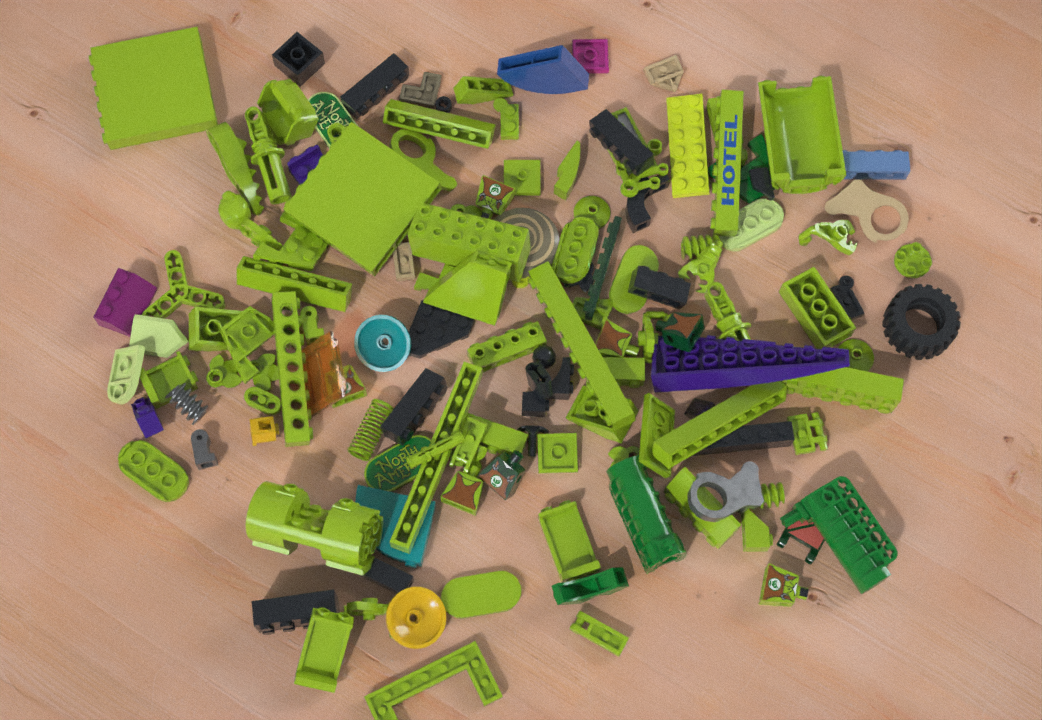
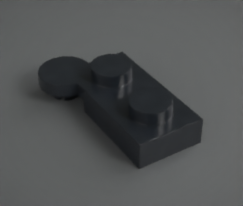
(847, 297)

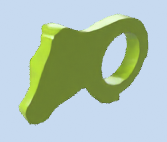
(425, 162)

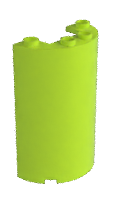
(802, 136)

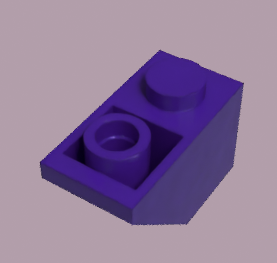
(147, 417)

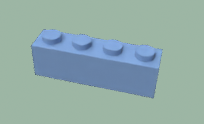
(877, 165)

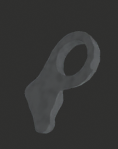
(738, 493)

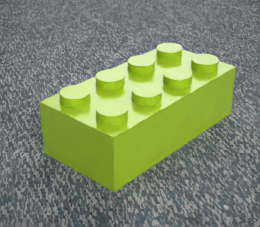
(817, 309)

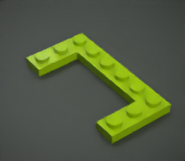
(466, 658)

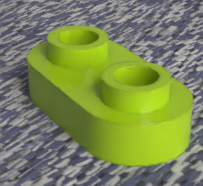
(263, 401)

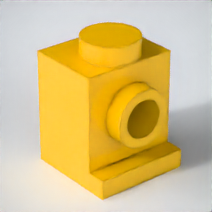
(263, 430)

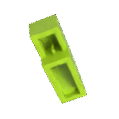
(568, 172)

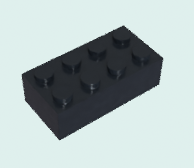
(291, 611)

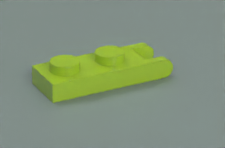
(472, 435)

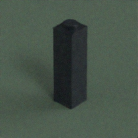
(388, 576)

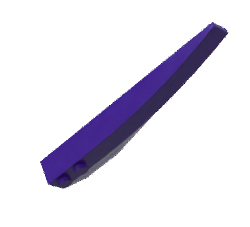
(735, 363)

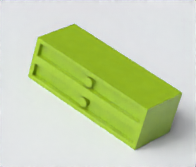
(454, 235)

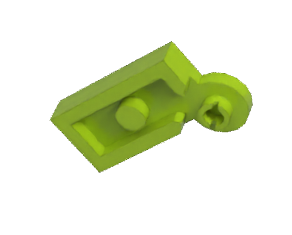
(509, 119)

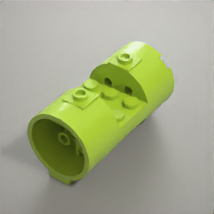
(283, 518)

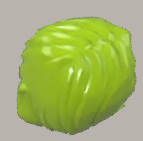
(233, 209)

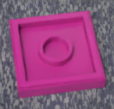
(591, 54)

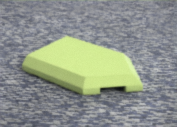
(157, 335)

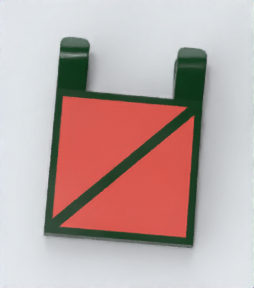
(805, 534)

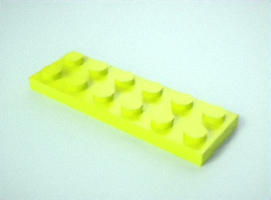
(687, 146)

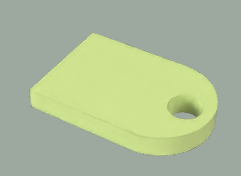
(125, 373)

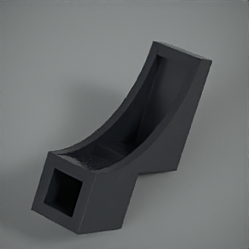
(562, 387)

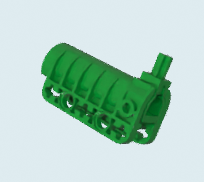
(644, 515)
(847, 532)

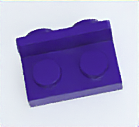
(301, 165)

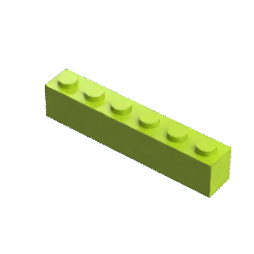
(439, 123)
(308, 286)

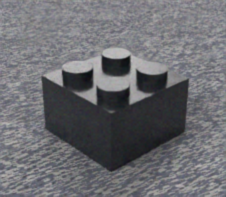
(298, 59)

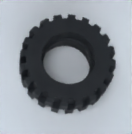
(936, 305)

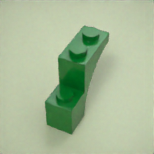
(590, 587)

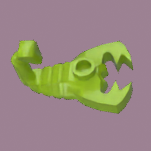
(834, 233)
(259, 235)
(703, 265)
(647, 337)
(367, 608)

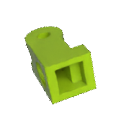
(309, 322)

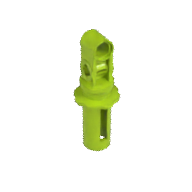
(265, 153)
(724, 312)

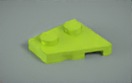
(601, 313)

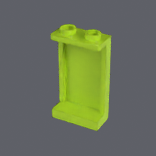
(568, 541)
(323, 649)

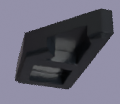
(761, 182)

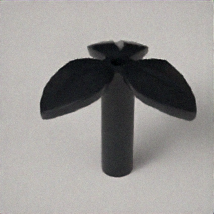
(532, 430)

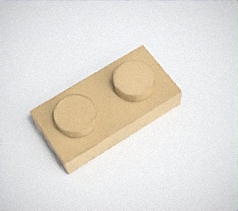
(403, 262)

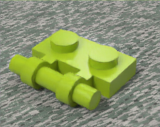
(804, 441)

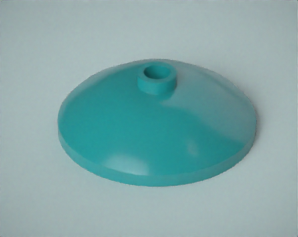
(370, 344)

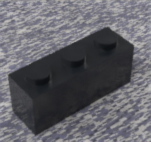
(659, 287)

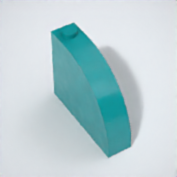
(390, 508)

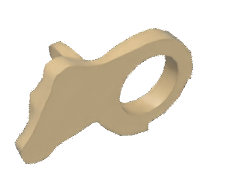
(862, 202)

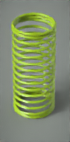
(360, 450)

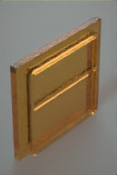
(324, 373)

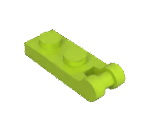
(599, 633)

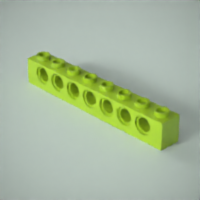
(280, 302)

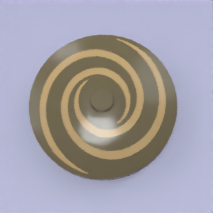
(542, 233)

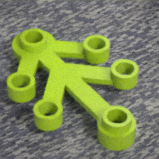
(655, 147)

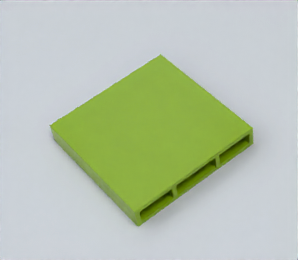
(152, 88)
(361, 198)

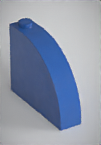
(544, 71)

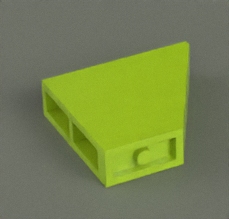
(473, 288)

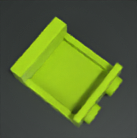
(165, 377)

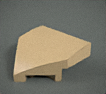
(665, 73)

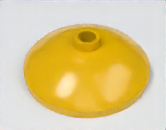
(429, 616)

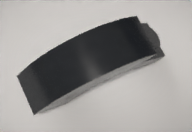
(636, 213)

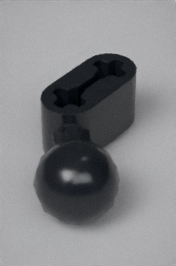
(536, 373)

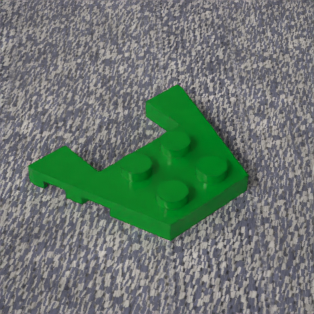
(759, 148)

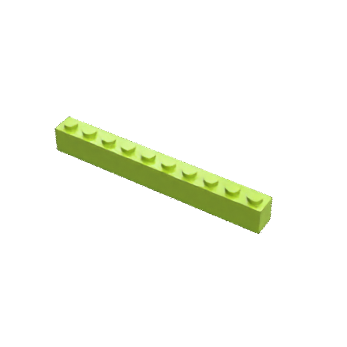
(581, 346)
(431, 472)

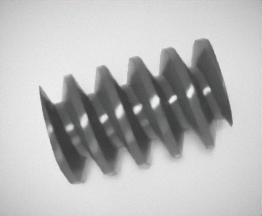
(187, 402)

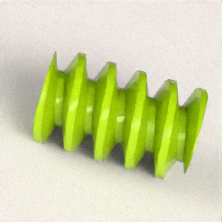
(695, 246)
(772, 494)

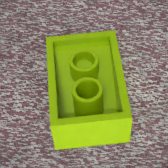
(206, 326)
(587, 415)

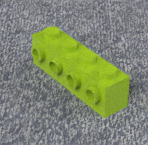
(507, 347)

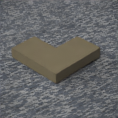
(425, 94)

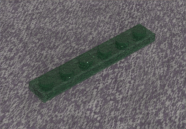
(599, 274)

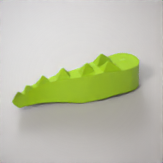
(235, 163)

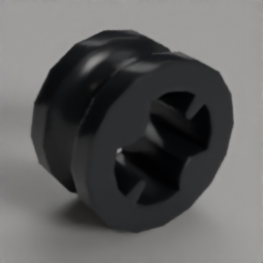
(446, 101)

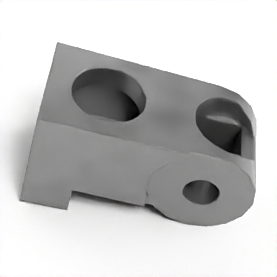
(201, 451)

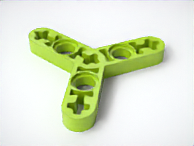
(182, 285)

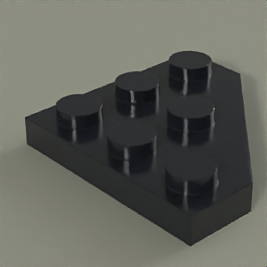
(436, 329)

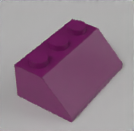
(124, 298)

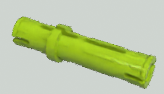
(435, 449)

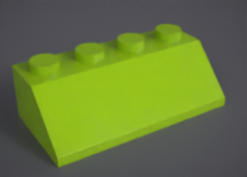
(716, 532)

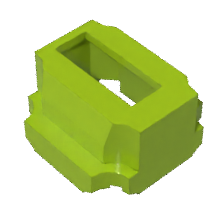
(287, 111)

